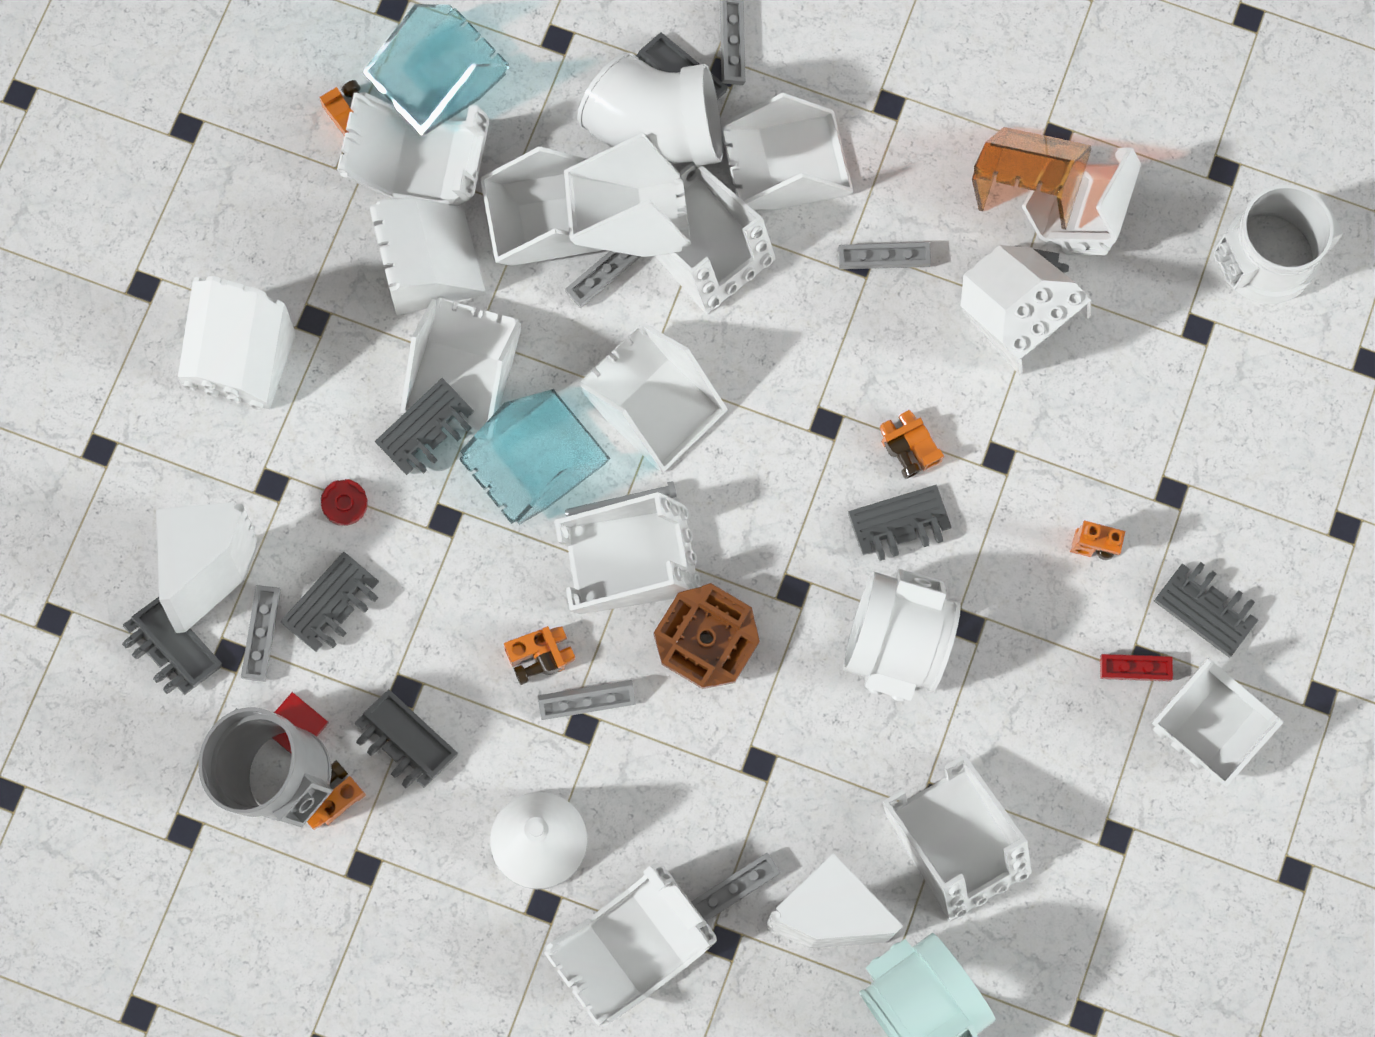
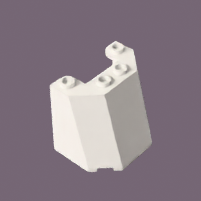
(1096, 211)
(1216, 723)

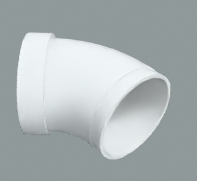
(669, 108)

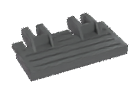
(668, 57)
(423, 426)
(900, 518)
(329, 601)
(1204, 611)
(184, 651)
(407, 737)

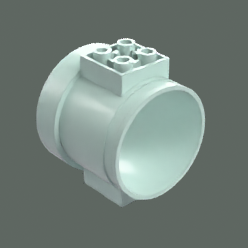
(924, 993)

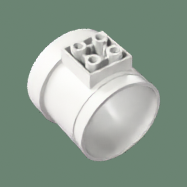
(1257, 277)
(902, 634)

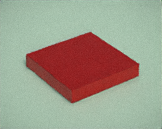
(301, 716)

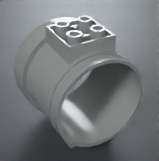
(228, 757)

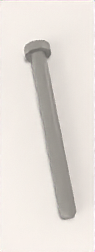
(667, 490)

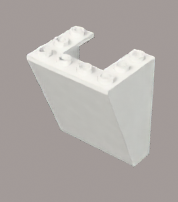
(725, 239)
(628, 553)
(960, 839)

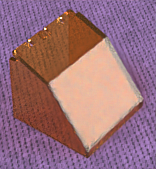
(1033, 161)

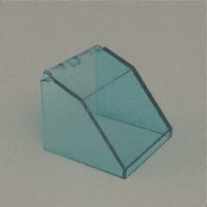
(434, 66)
(532, 455)

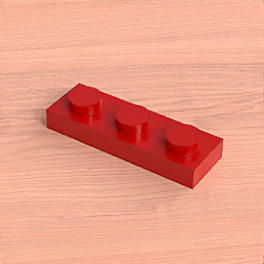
(1136, 667)

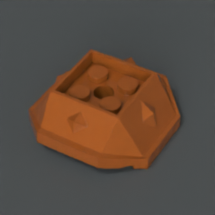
(712, 613)

